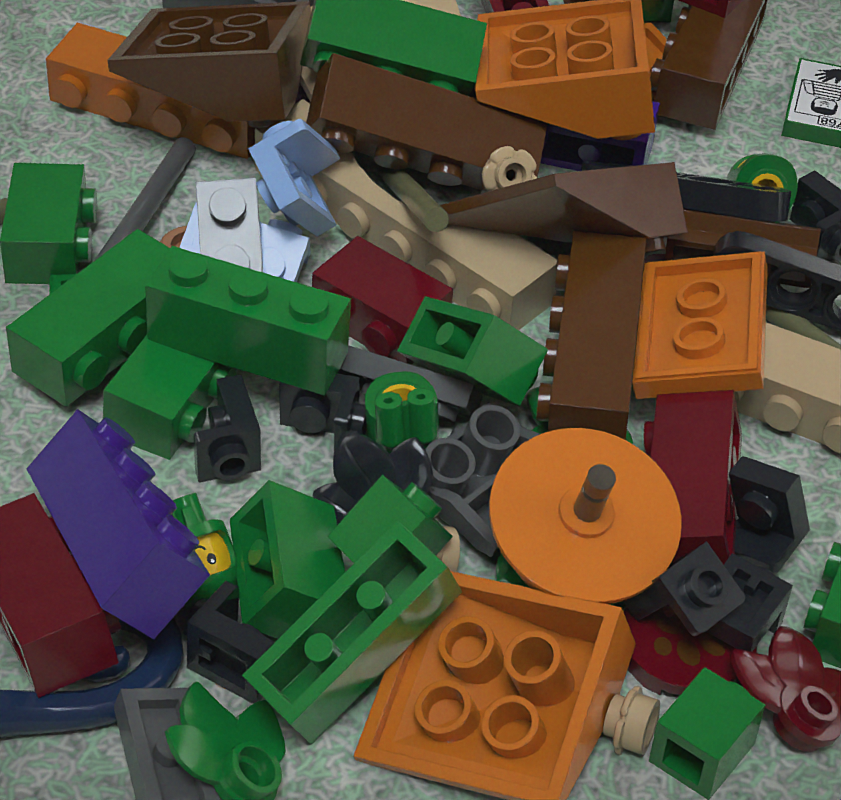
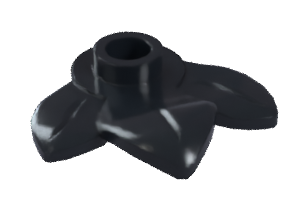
(362, 461)

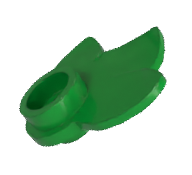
(228, 751)

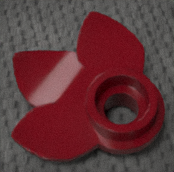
(795, 688)

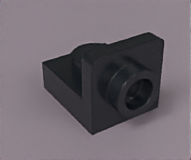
(819, 206)
(331, 413)
(234, 435)
(769, 513)
(693, 589)
(762, 609)
(221, 645)

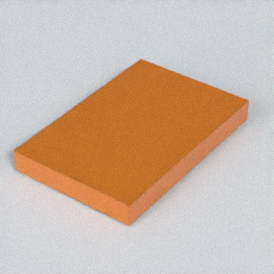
(701, 325)

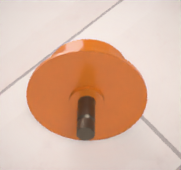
(584, 515)

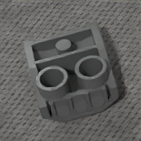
(472, 461)

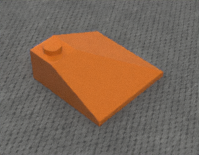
(570, 67)
(501, 692)

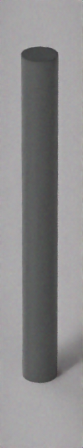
(153, 192)

